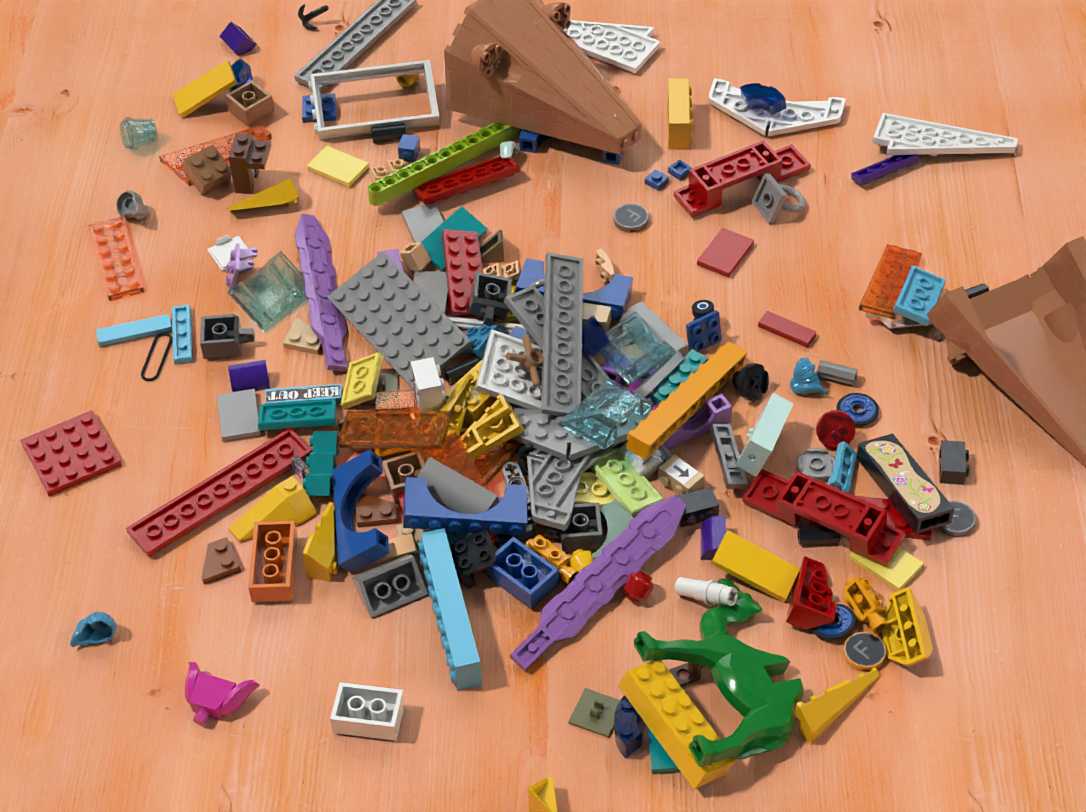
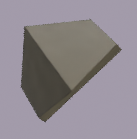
(492, 249)

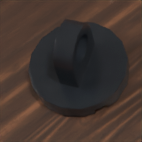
(751, 381)

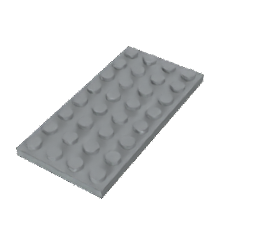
(398, 317)

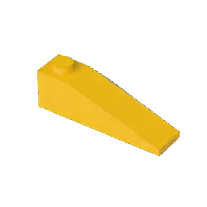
(278, 194)
(283, 503)
(321, 548)

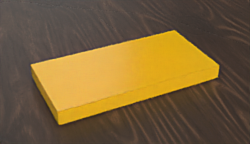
(204, 88)
(755, 566)

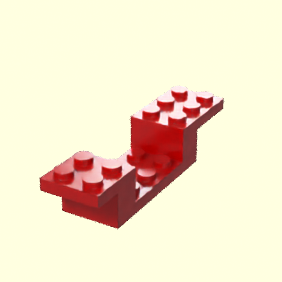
(755, 160)
(829, 507)

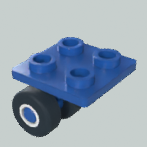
(705, 327)

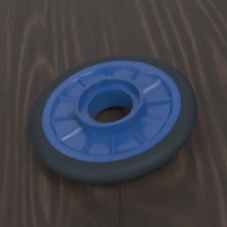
(868, 404)
(844, 626)

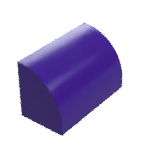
(237, 39)
(249, 376)
(712, 533)

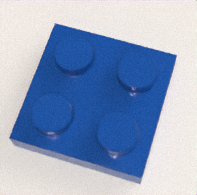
(328, 104)

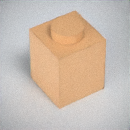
(415, 257)

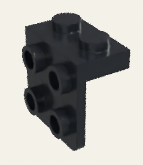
(472, 556)

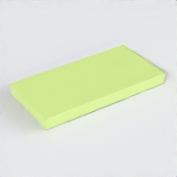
(624, 483)

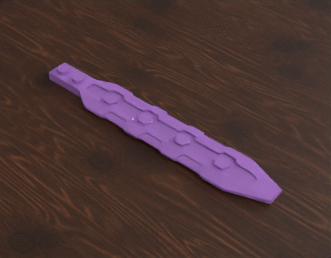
(319, 283)
(601, 579)

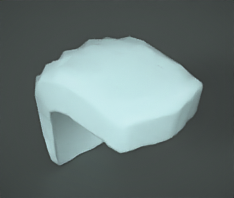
(508, 149)

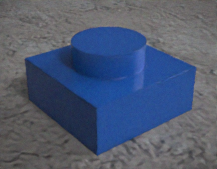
(656, 180)

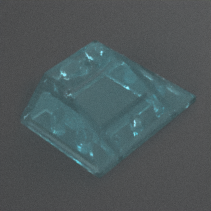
(271, 292)
(635, 349)
(603, 412)

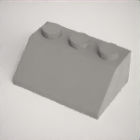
(390, 585)

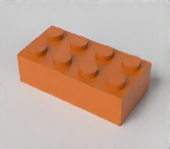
(273, 561)

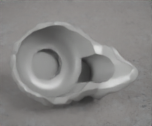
(131, 205)

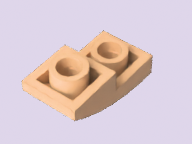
(381, 171)
(604, 264)
(510, 270)
(399, 547)

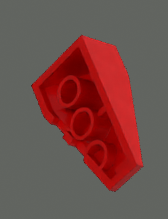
(811, 598)

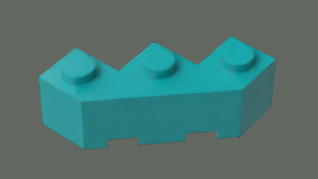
(321, 463)

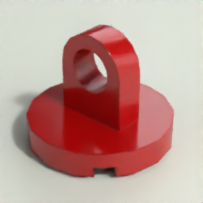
(835, 428)

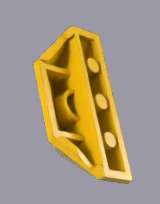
(907, 632)

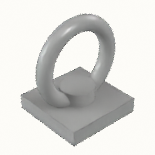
(771, 197)

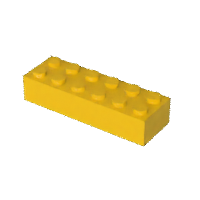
(672, 719)

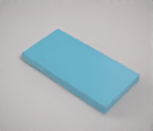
(919, 295)

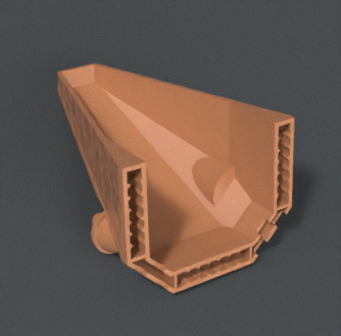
(527, 73)
(1030, 341)

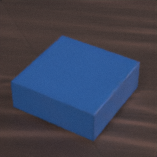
(679, 170)

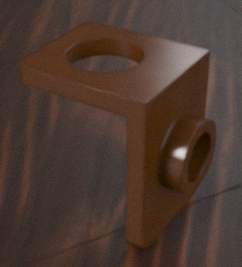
(693, 669)

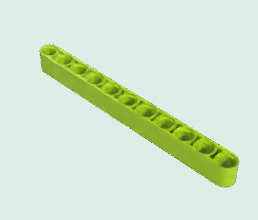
(440, 162)

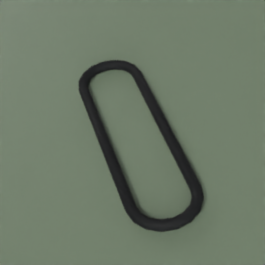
(163, 359)

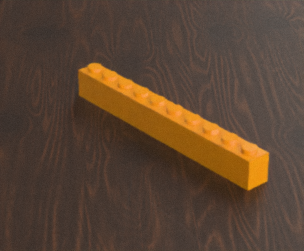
(685, 400)

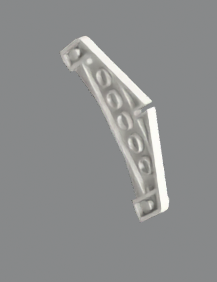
(794, 118)

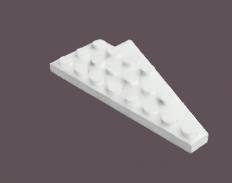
(615, 43)
(919, 137)

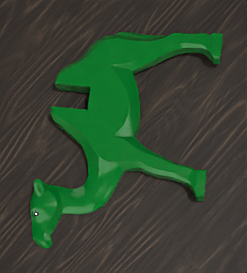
(741, 677)

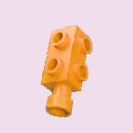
(554, 556)
(866, 607)

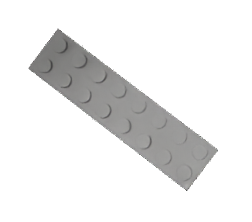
(529, 310)

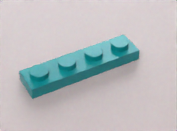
(678, 375)

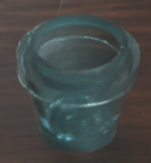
(137, 132)

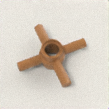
(529, 361)

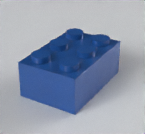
(523, 573)

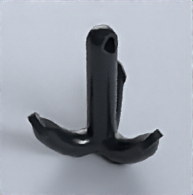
(304, 18)
(522, 454)

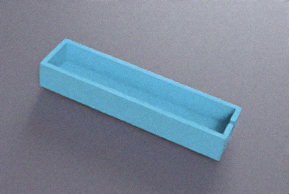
(450, 610)

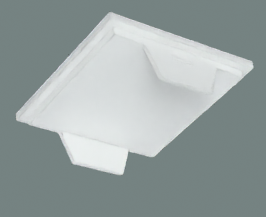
(223, 248)

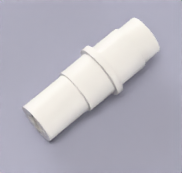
(706, 591)

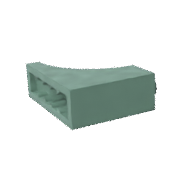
(615, 521)

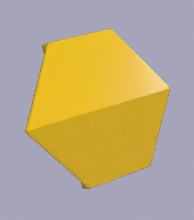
(542, 796)

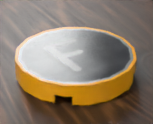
(864, 651)

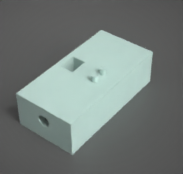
(764, 434)

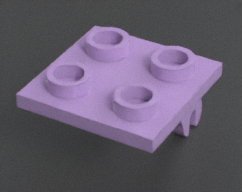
(237, 265)

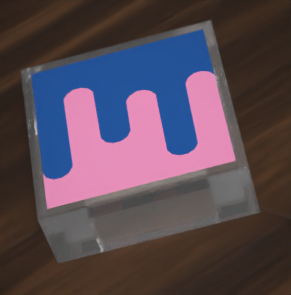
(299, 467)

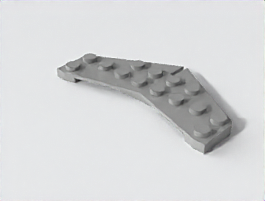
(550, 437)
(555, 485)

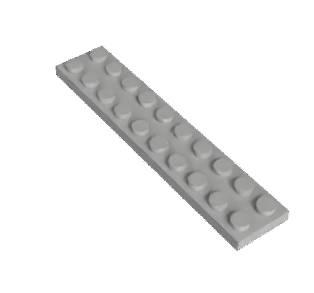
(355, 39)
(562, 334)

